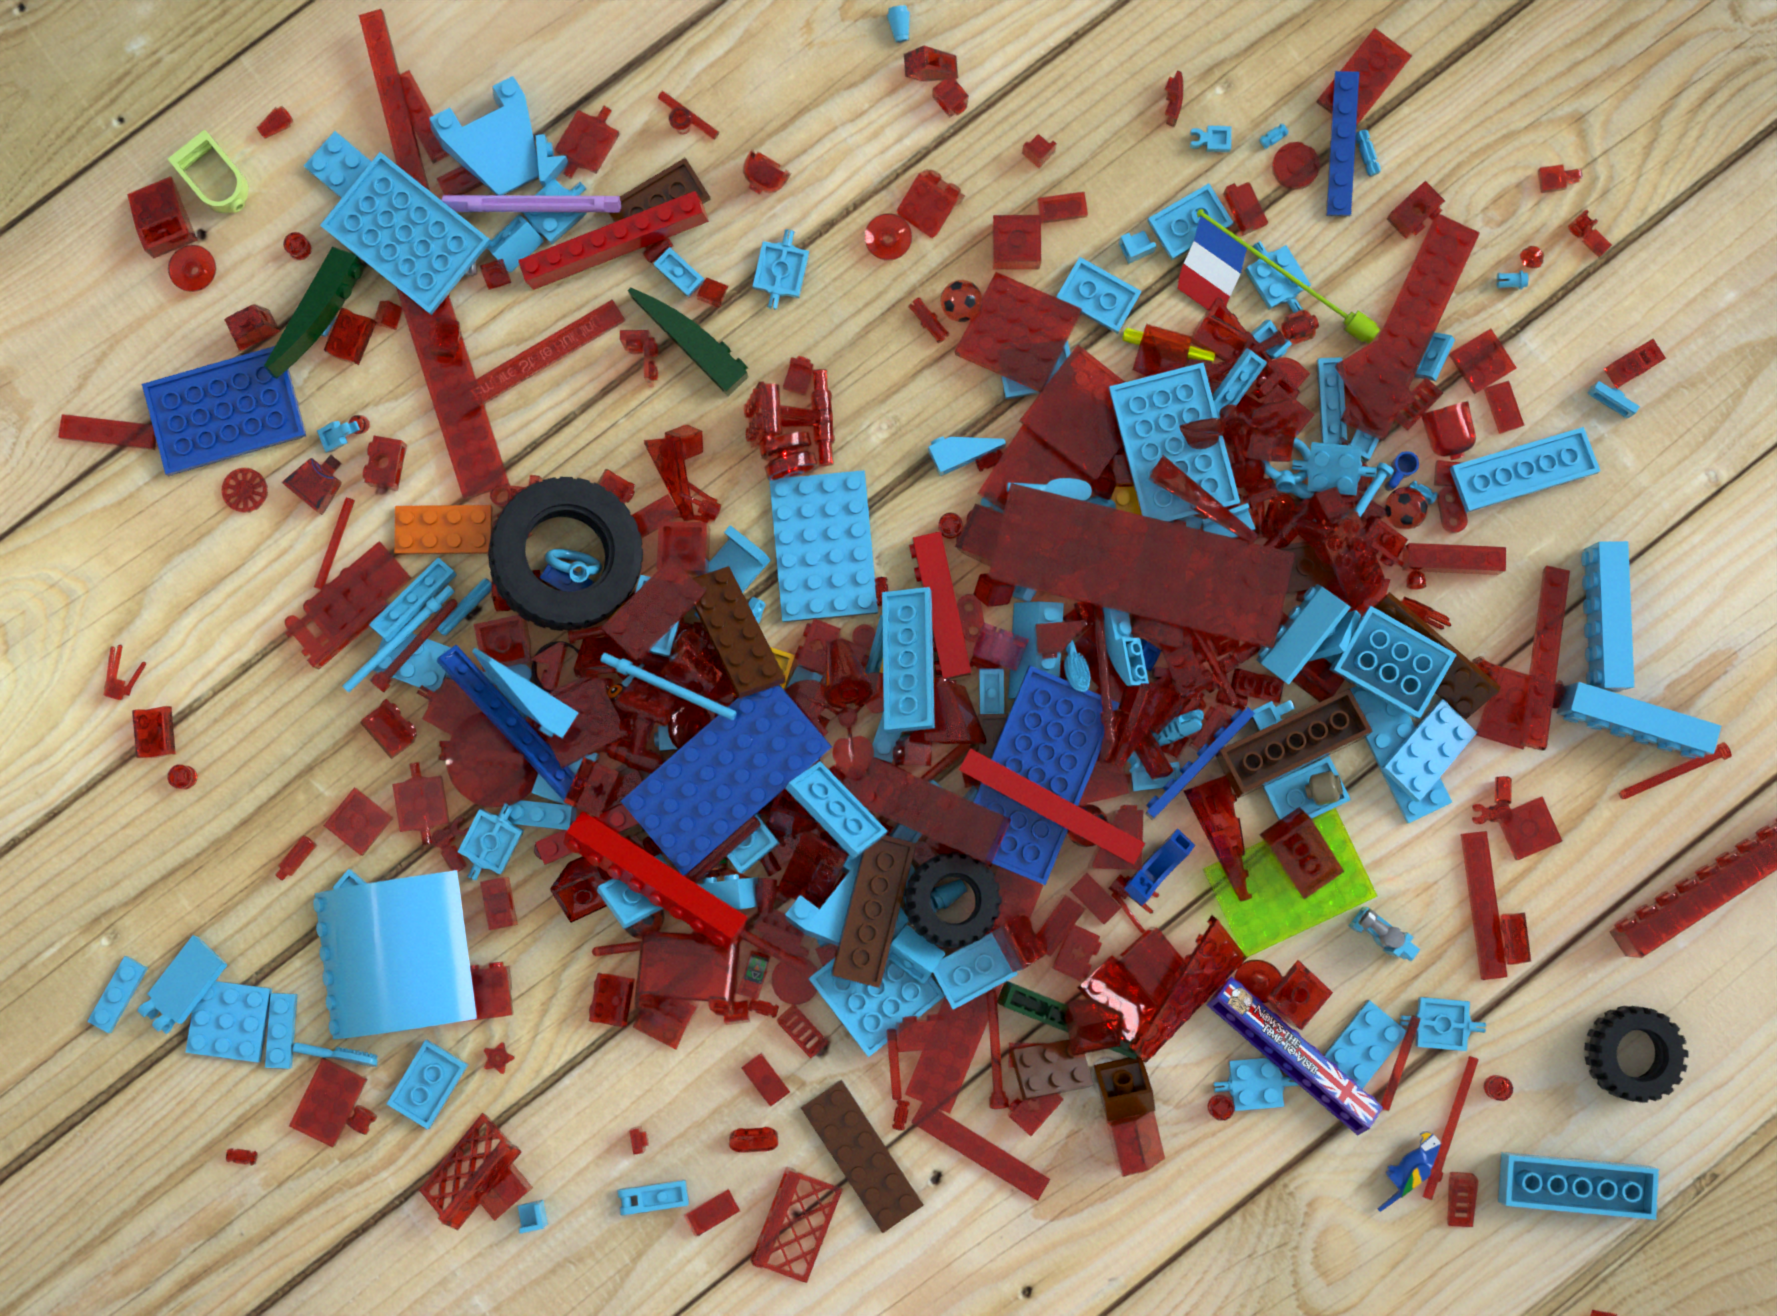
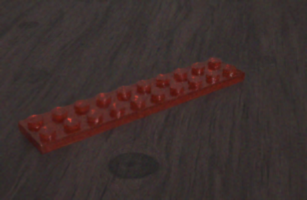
(1419, 308)
(468, 438)
(942, 1071)

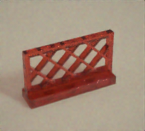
(478, 1182)
(775, 1219)

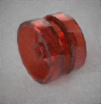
(788, 455)

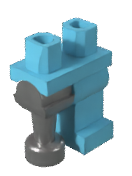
(1391, 938)

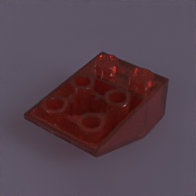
(161, 218)

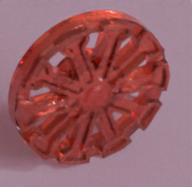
(244, 490)

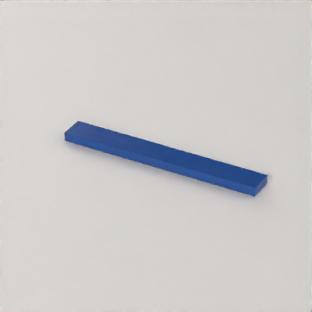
(506, 719)

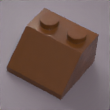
(1124, 1088)

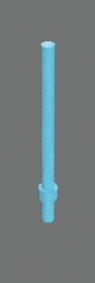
(433, 605)
(626, 667)

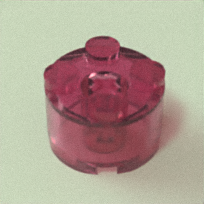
(1000, 646)

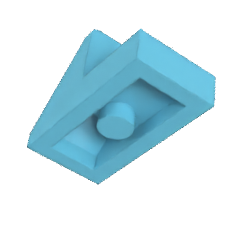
(548, 166)

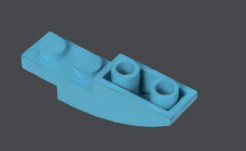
(1123, 649)

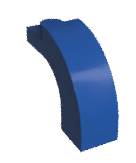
(1159, 866)

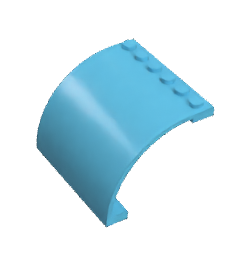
(394, 955)

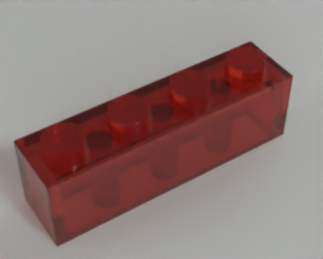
(1454, 558)

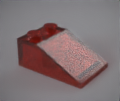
(1302, 852)

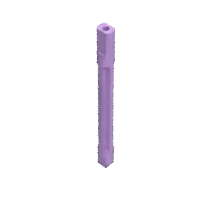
(501, 203)

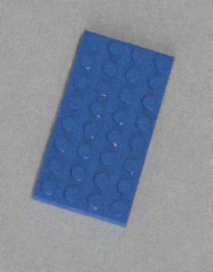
(1054, 742)
(725, 776)

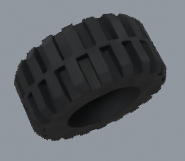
(985, 893)
(1667, 1061)

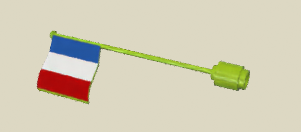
(1217, 263)

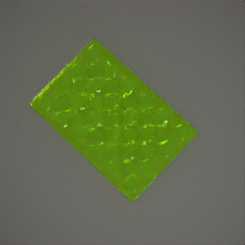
(1276, 905)

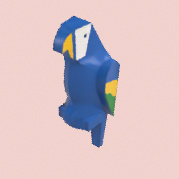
(1413, 1168)

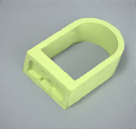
(191, 153)

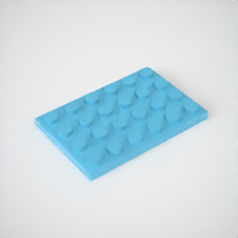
(405, 233)
(1149, 424)
(823, 546)

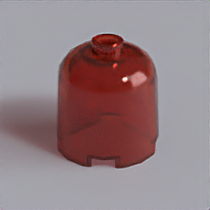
(1450, 430)

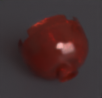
(764, 173)

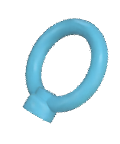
(1286, 479)
(580, 558)

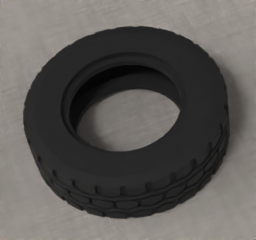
(574, 500)

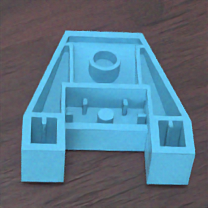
(496, 146)
(528, 697)
(828, 921)

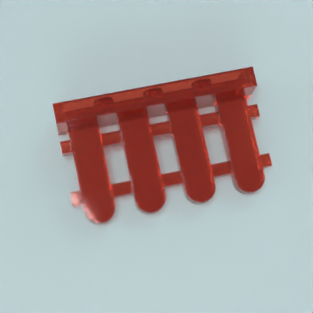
(331, 630)

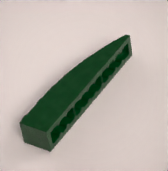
(317, 309)
(700, 346)
(1044, 1010)

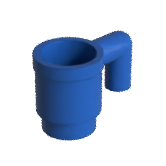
(1403, 466)

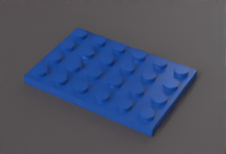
(222, 412)

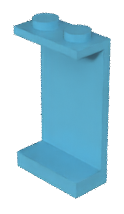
(741, 556)

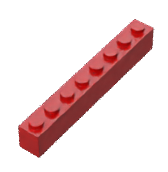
(613, 240)
(655, 880)

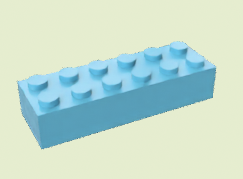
(1608, 616)
(1639, 720)
(1578, 1185)

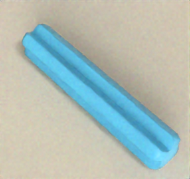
(465, 606)

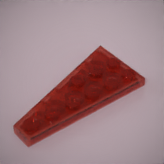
(1190, 987)

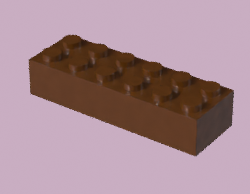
(1293, 743)

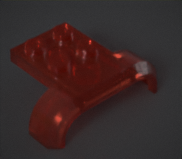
(1505, 710)

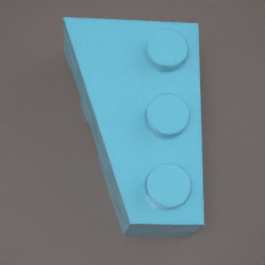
(733, 891)

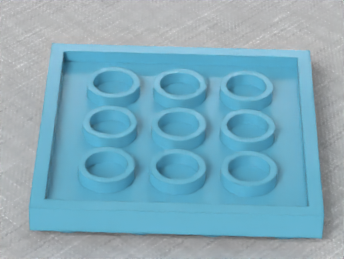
(873, 1010)

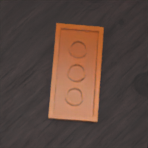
(442, 529)

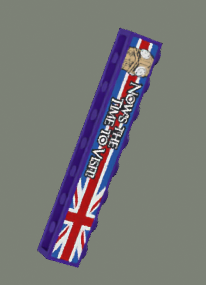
(1295, 1056)

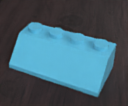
(1024, 619)
(1303, 633)

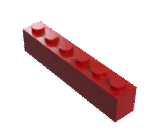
(946, 623)

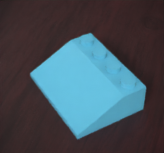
(1393, 662)

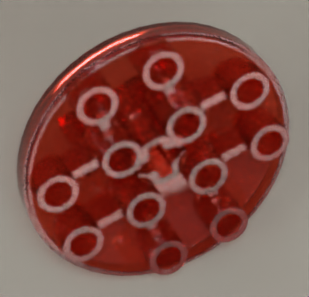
(487, 765)

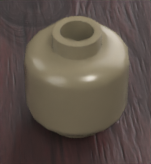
(1324, 788)

